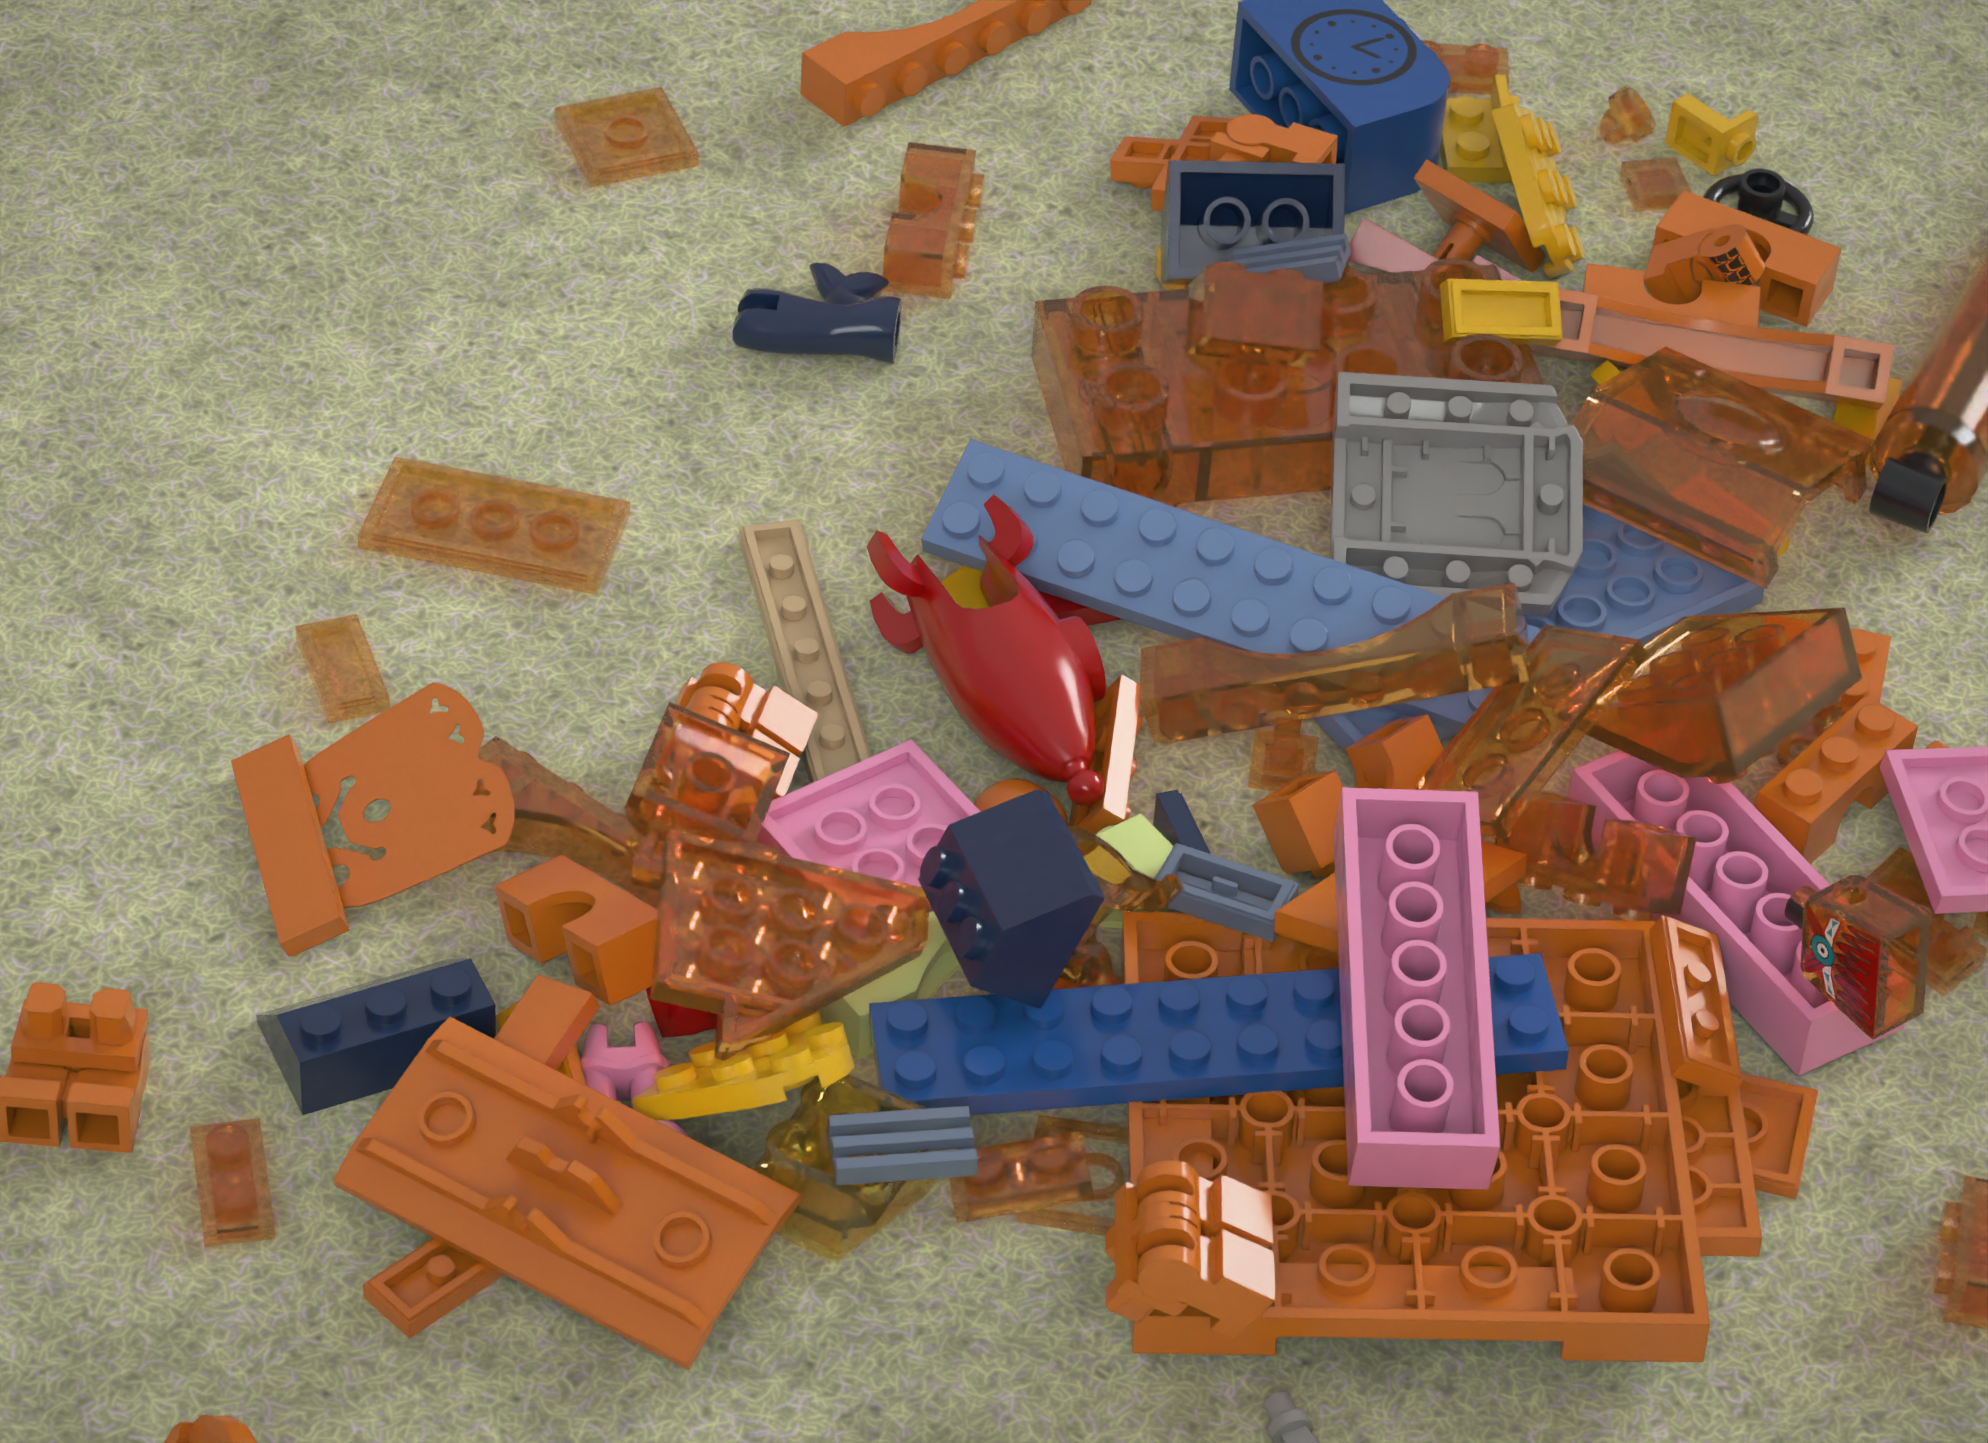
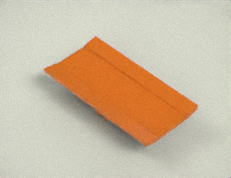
(565, 1190)

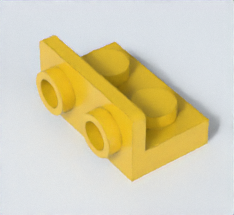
(1470, 138)

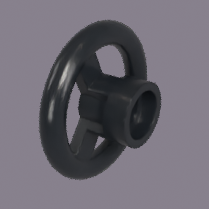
(1762, 196)

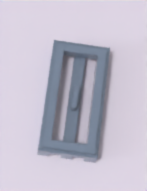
(1314, 257)
(1220, 899)
(900, 1136)

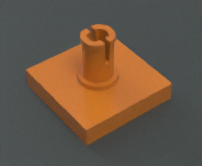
(1475, 220)

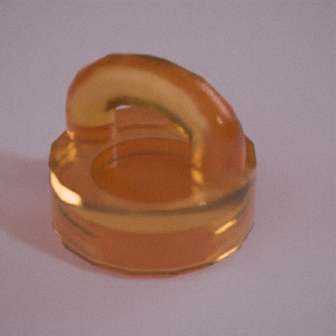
(1632, 115)

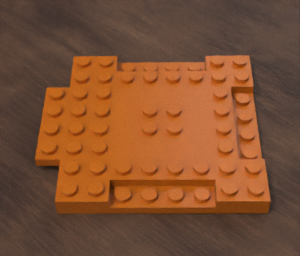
(1594, 1203)

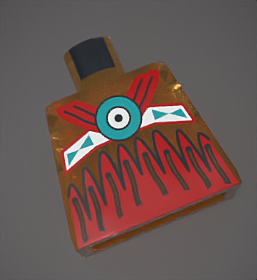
(1864, 950)

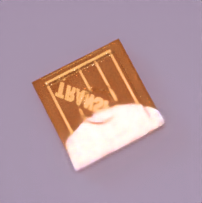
(626, 137)

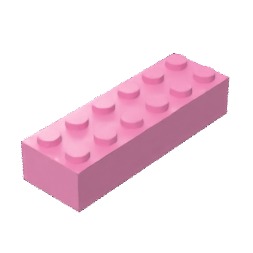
(1737, 891)
(1415, 990)

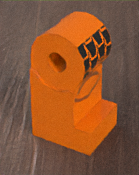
(1713, 254)

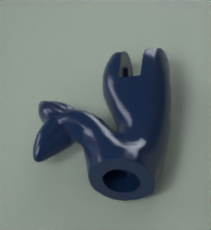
(842, 325)

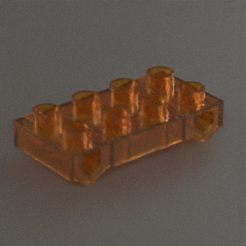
(1243, 425)

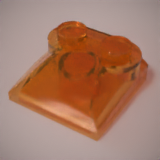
(705, 777)

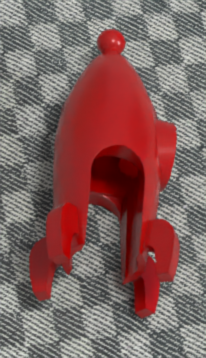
(1007, 667)

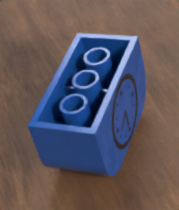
(1349, 74)

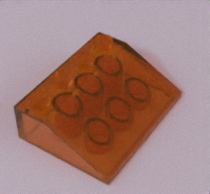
(1730, 689)

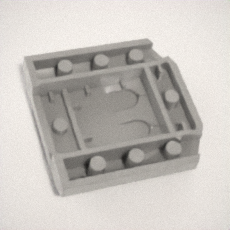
(1456, 485)

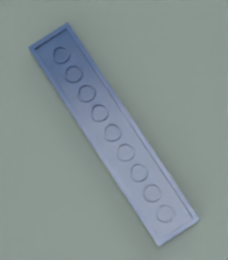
(1178, 568)

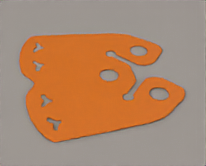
(430, 792)

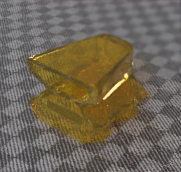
(798, 1155)

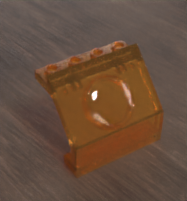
(1711, 460)

